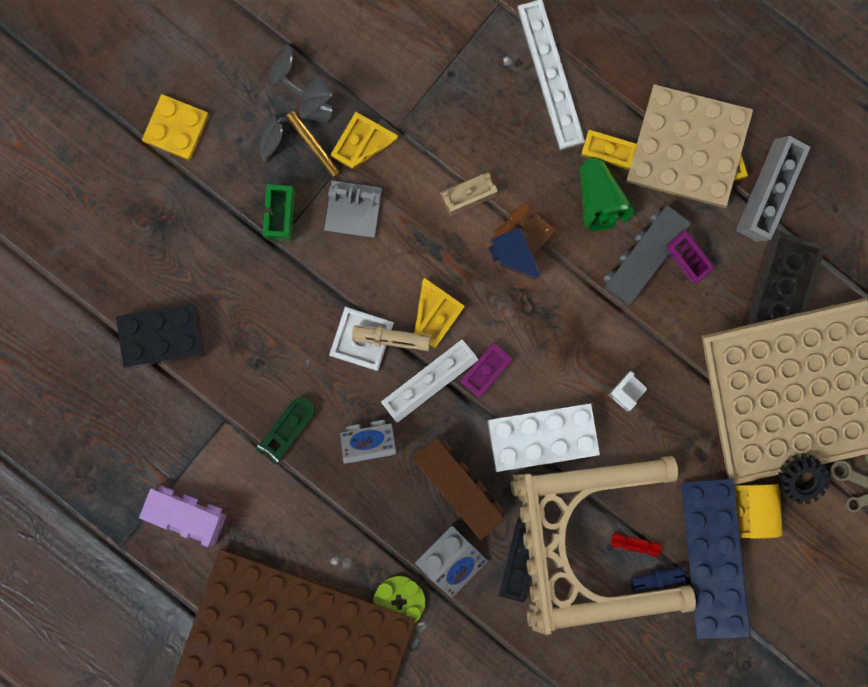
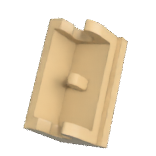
(469, 194)

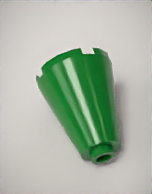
(602, 197)

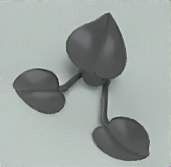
(311, 108)

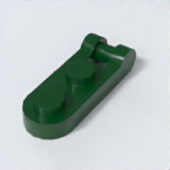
(287, 429)

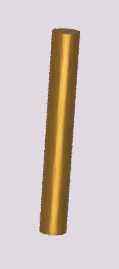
(312, 143)

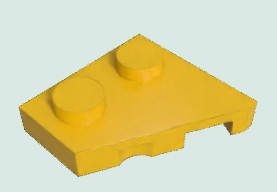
(436, 312)

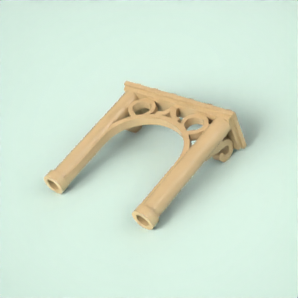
(603, 609)

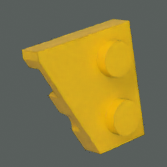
(361, 141)

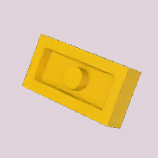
(609, 149)

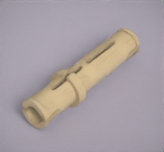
(380, 336)

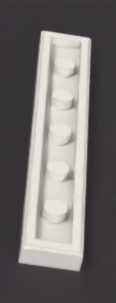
(551, 74)

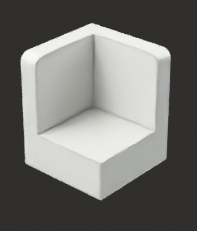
(627, 391)

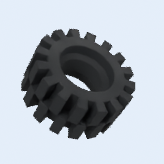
(813, 487)

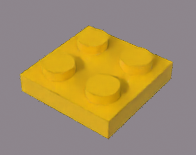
(175, 127)

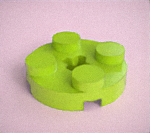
(407, 589)

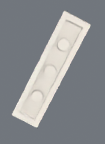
(429, 380)

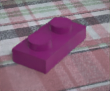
(486, 370)

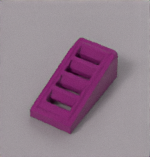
(701, 270)

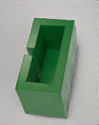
(280, 202)

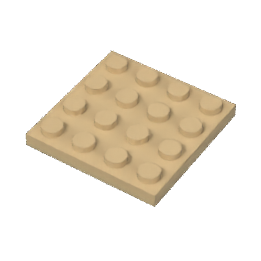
(689, 146)

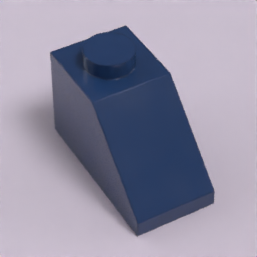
(514, 254)

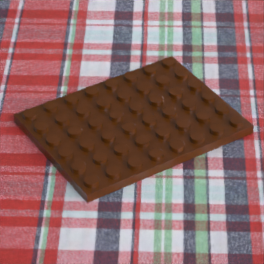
(287, 632)

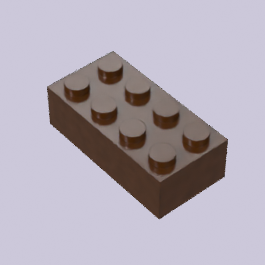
(458, 488)

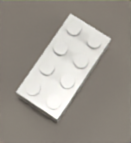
(543, 437)

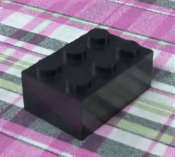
(160, 336)

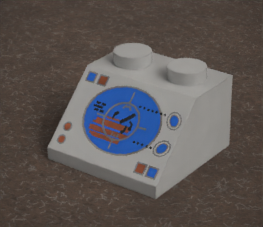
(368, 442)
(451, 561)

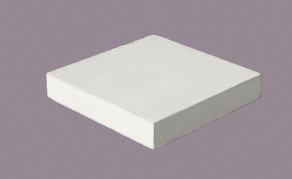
(357, 352)

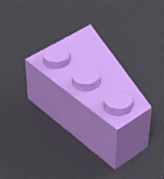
(183, 515)

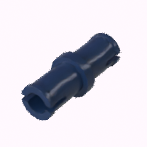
(657, 579)

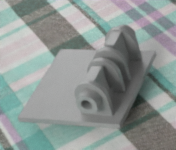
(353, 209)

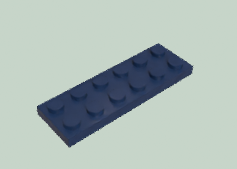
(716, 559)

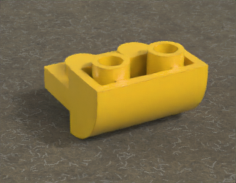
(759, 510)

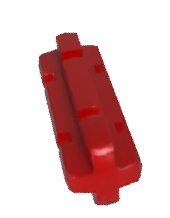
(635, 544)

